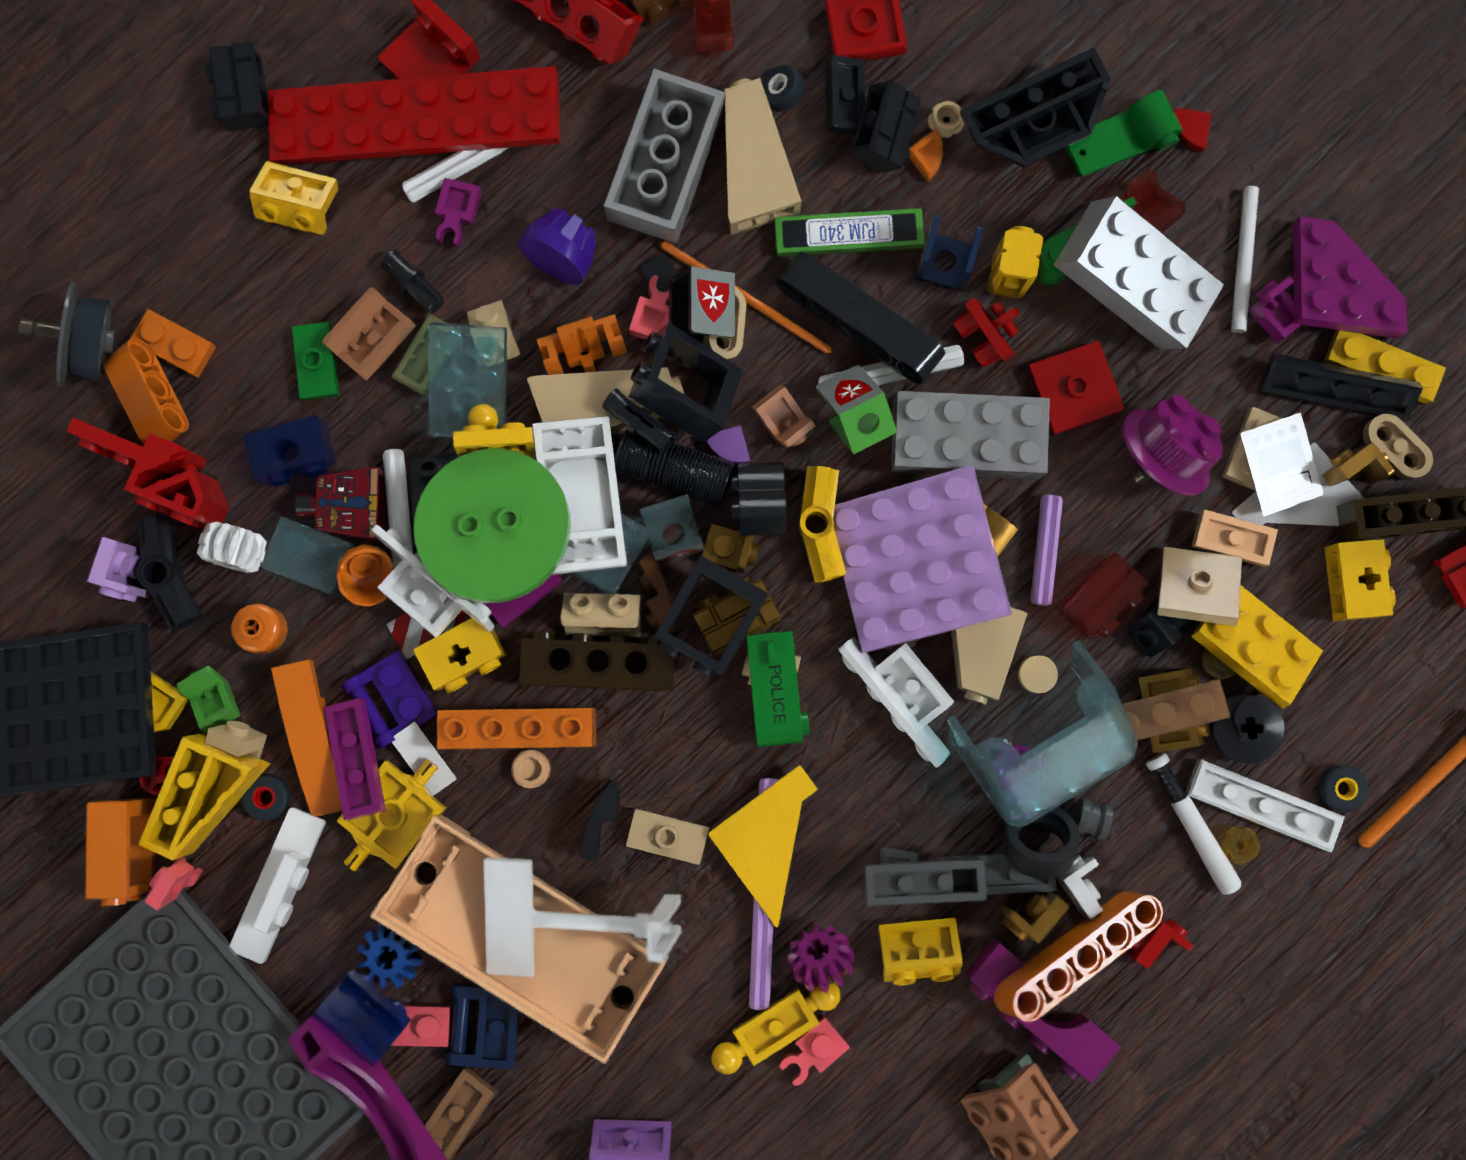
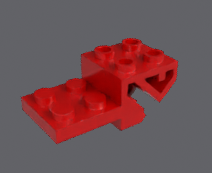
(162, 475)

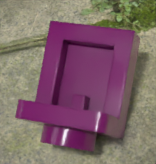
(1275, 310)

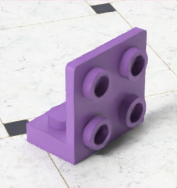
(630, 1140)

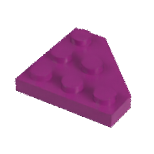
(1341, 285)

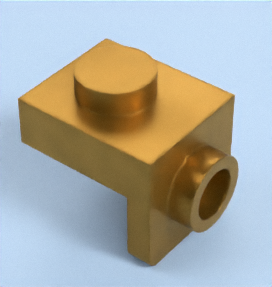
(1368, 458)

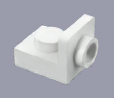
(1081, 893)

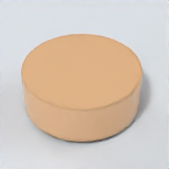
(1037, 674)
(530, 769)

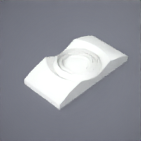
(584, 466)

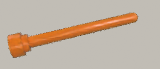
(1413, 795)

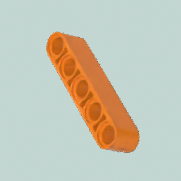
(1061, 955)

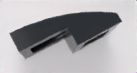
(605, 810)

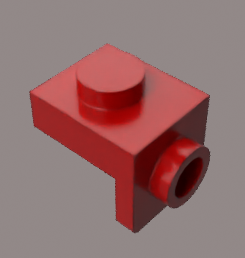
(1152, 944)

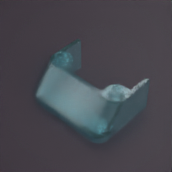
(1060, 766)

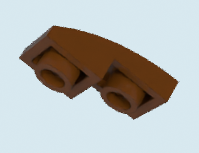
(661, 603)

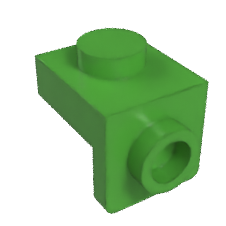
(209, 698)

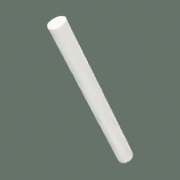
(1244, 259)

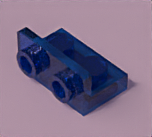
(363, 1016)

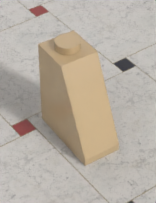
(985, 655)

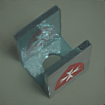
(665, 513)

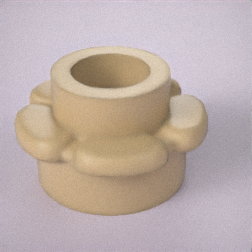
(951, 111)

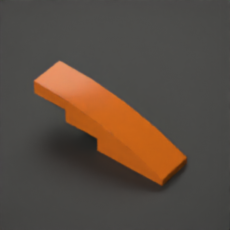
(308, 734)

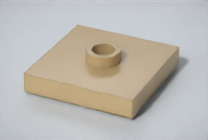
(1200, 586)

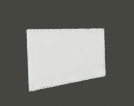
(415, 749)

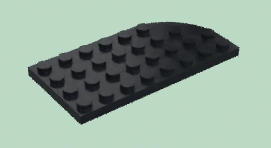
(76, 710)

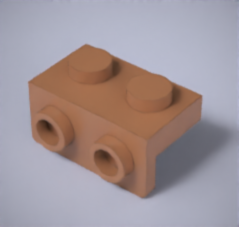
(368, 333)

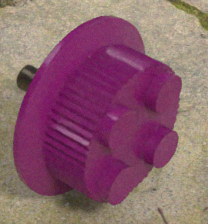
(1173, 445)

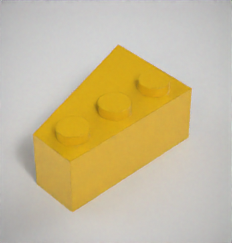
(197, 796)

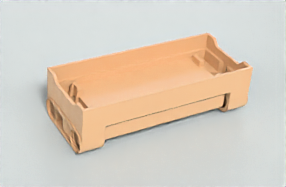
(571, 967)

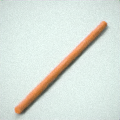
(755, 303)

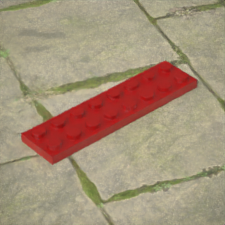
(414, 116)

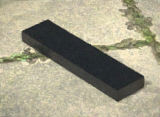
(1340, 386)

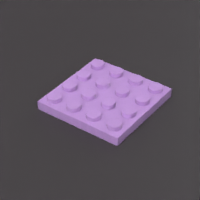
(919, 560)

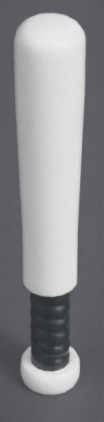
(1198, 831)

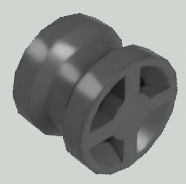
(1093, 818)

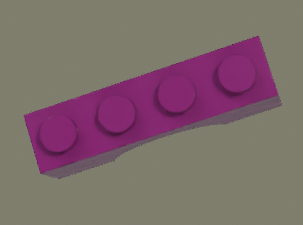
(1077, 1041)

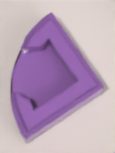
(730, 445)

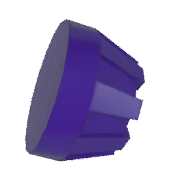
(559, 246)

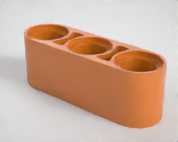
(145, 391)

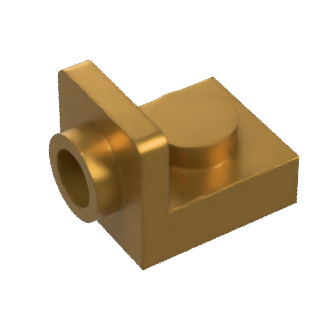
(730, 549)

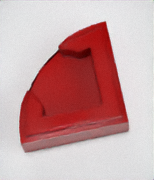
(1195, 127)

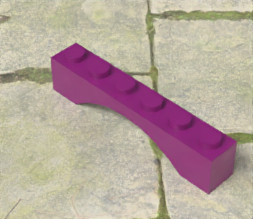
(369, 1088)

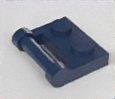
(495, 1030)

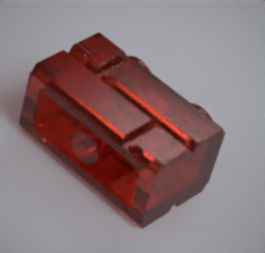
(1103, 597)

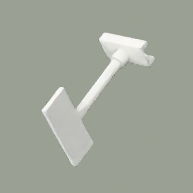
(512, 920)

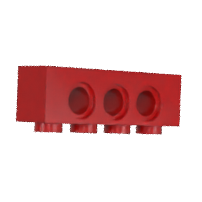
(616, 24)

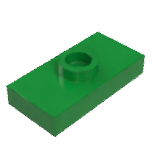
(315, 362)

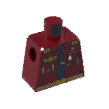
(347, 503)

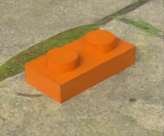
(174, 343)

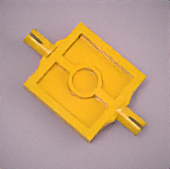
(400, 827)

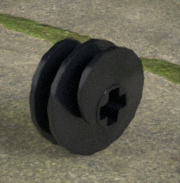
(1265, 731)

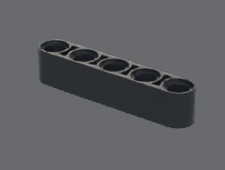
(860, 317)

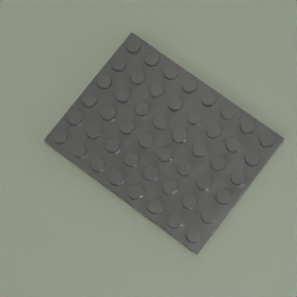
(172, 1049)

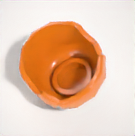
(361, 573)

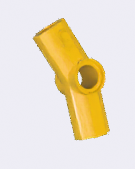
(819, 500)

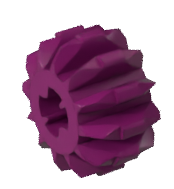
(822, 972)

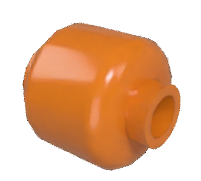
(271, 629)

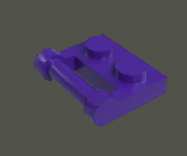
(401, 693)

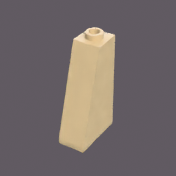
(757, 166)
(583, 394)

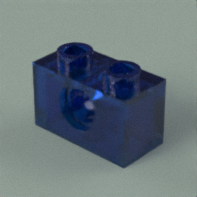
(268, 449)

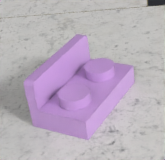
(115, 570)

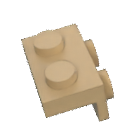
(601, 614)

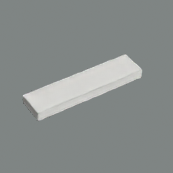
(1264, 805)

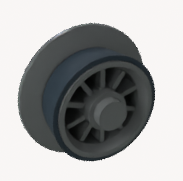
(82, 335)

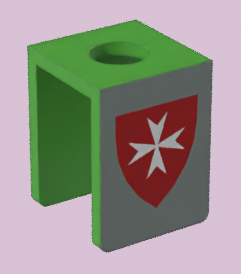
(860, 409)

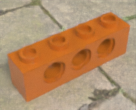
(516, 728)

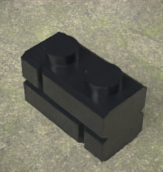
(238, 86)
(886, 127)

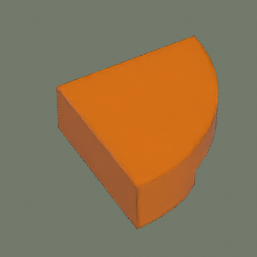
(927, 154)

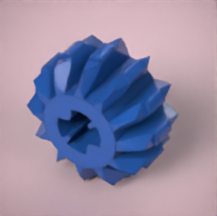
(379, 966)

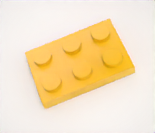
(1262, 649)

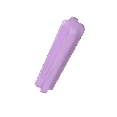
(1046, 550)

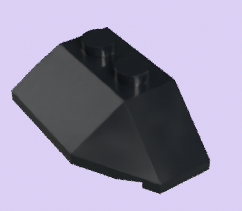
(1041, 112)

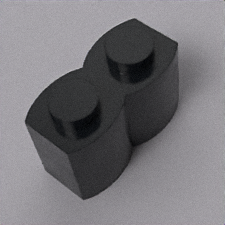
(761, 499)

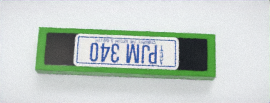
(849, 232)

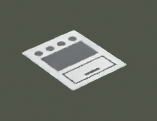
(1282, 464)

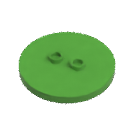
(492, 525)

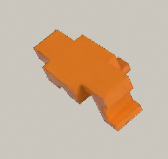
(581, 337)

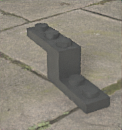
(948, 880)

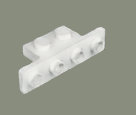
(420, 594)
(906, 692)
(276, 887)

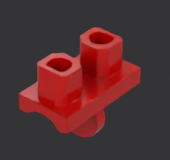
(977, 318)

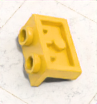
(292, 197)
(920, 951)

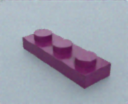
(354, 759)

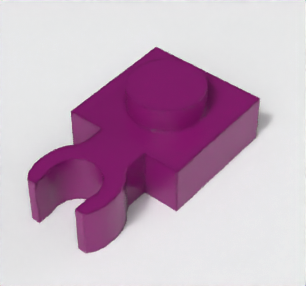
(456, 205)

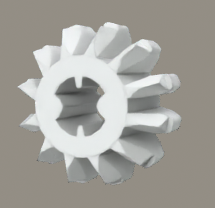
(231, 547)

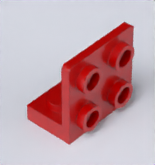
(430, 46)

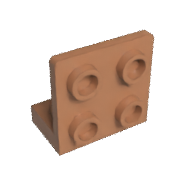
(1021, 1118)

